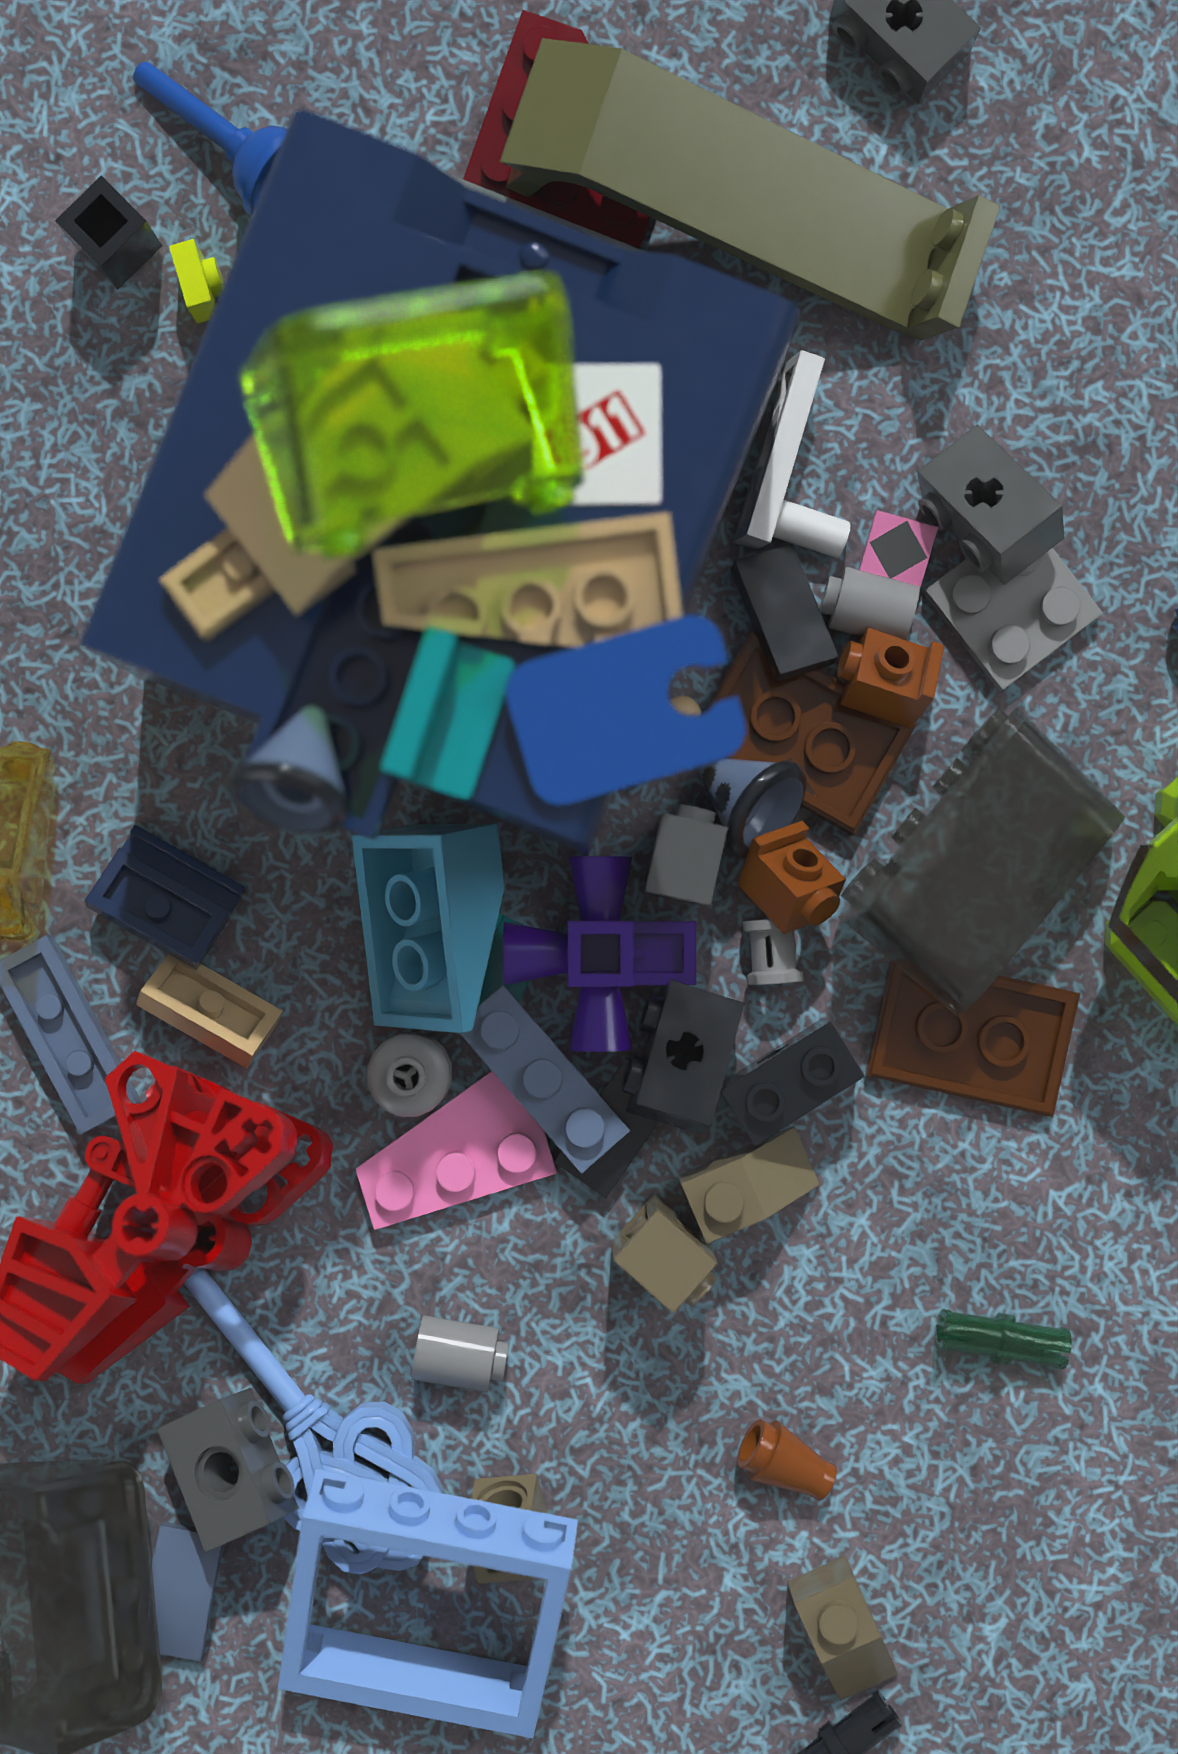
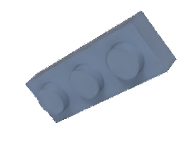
(62, 1030)
(543, 1080)

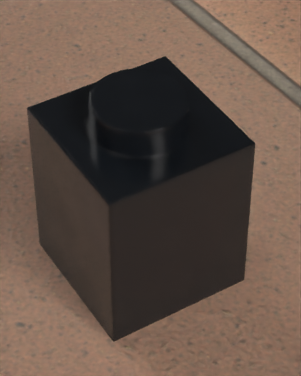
(109, 232)

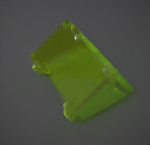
(417, 408)

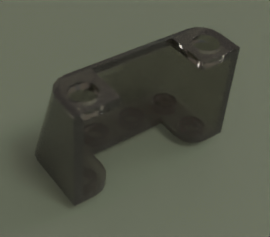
(981, 861)

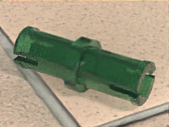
(1003, 1339)

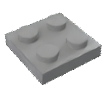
(1016, 622)

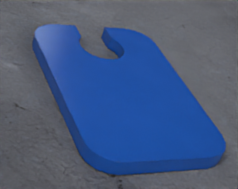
(604, 713)

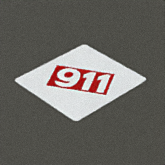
(620, 433)

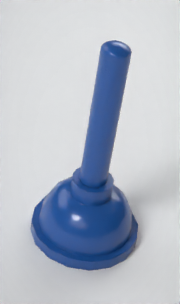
(247, 150)

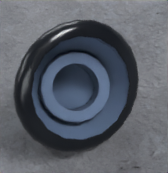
(293, 778)
(753, 797)

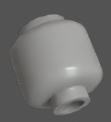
(426, 1057)

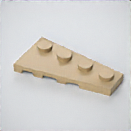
(537, 583)

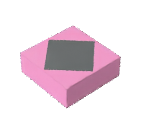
(898, 547)

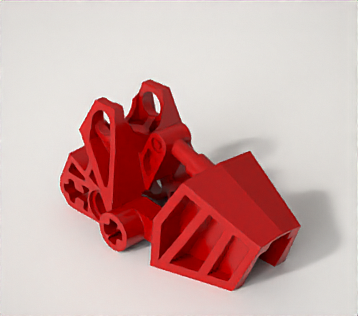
(192, 1156)

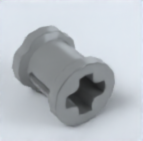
(771, 954)

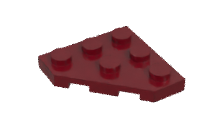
(556, 198)

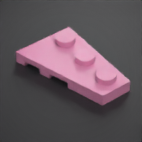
(455, 1155)

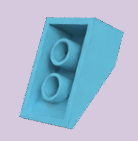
(428, 921)

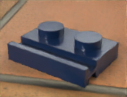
(165, 897)

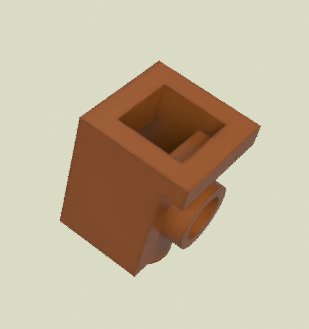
(889, 676)
(791, 878)

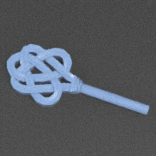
(349, 1434)

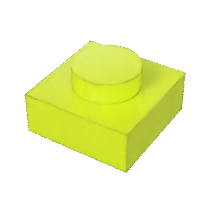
(198, 278)

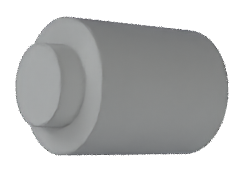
(870, 601)
(458, 1354)

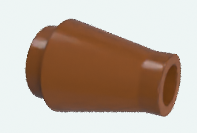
(782, 1460)

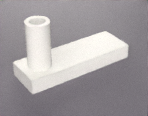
(765, 510)

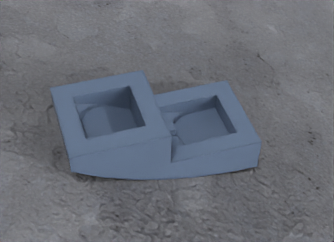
(183, 1590)

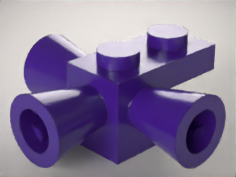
(601, 953)

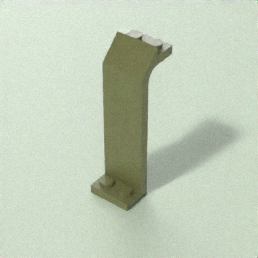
(745, 187)

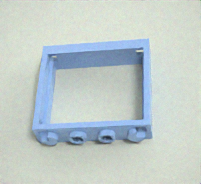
(409, 1675)

